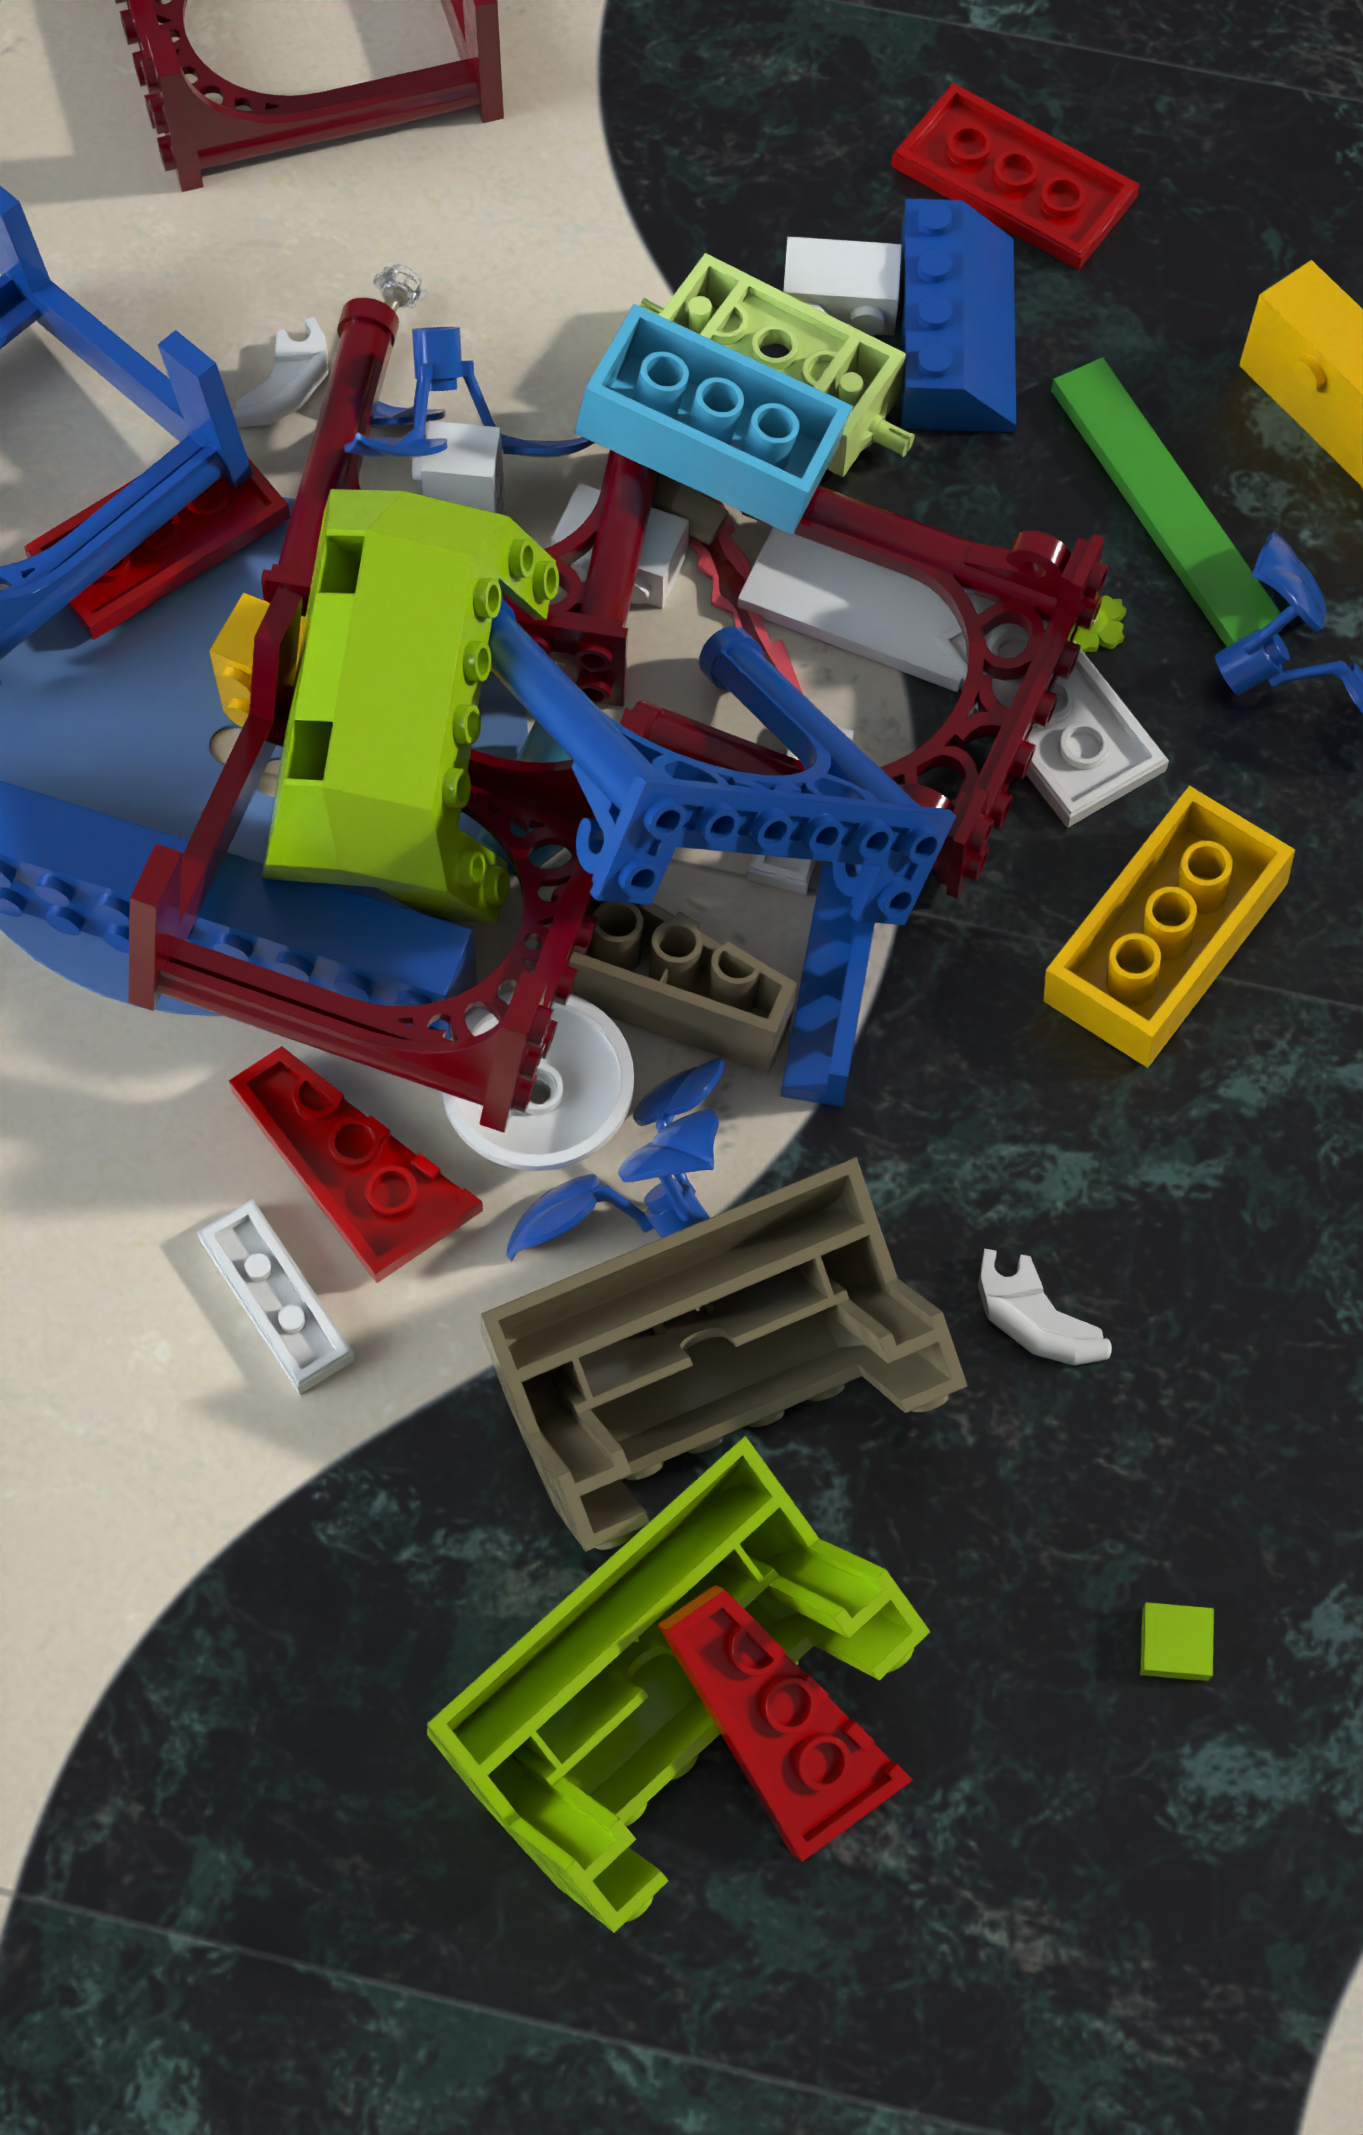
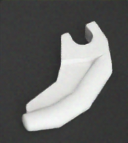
(294, 378)
(1029, 1318)

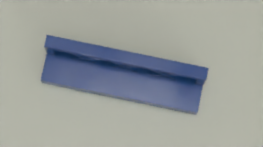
(828, 999)

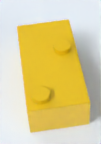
(1310, 360)
(1168, 926)

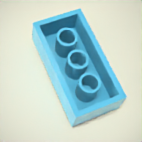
(712, 418)

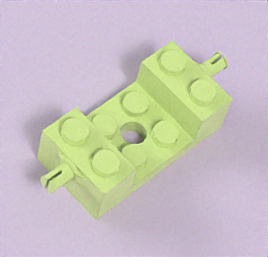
(822, 354)

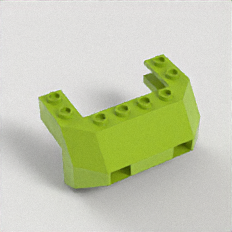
(393, 699)
(596, 1707)

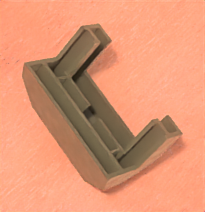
(711, 1338)

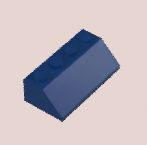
(956, 320)

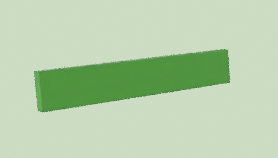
(1165, 501)

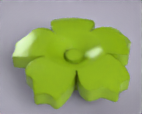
(1106, 629)

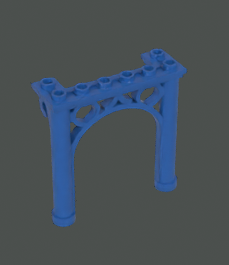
(661, 800)

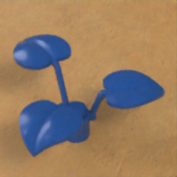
(436, 369)
(1263, 651)
(675, 1150)

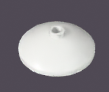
(588, 1087)

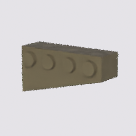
(683, 984)

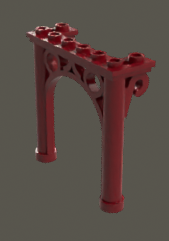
(1028, 583)
(581, 629)

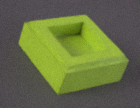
(1177, 1641)

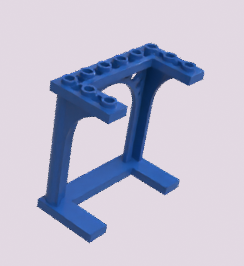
(186, 404)

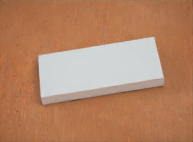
(854, 606)
(1092, 742)

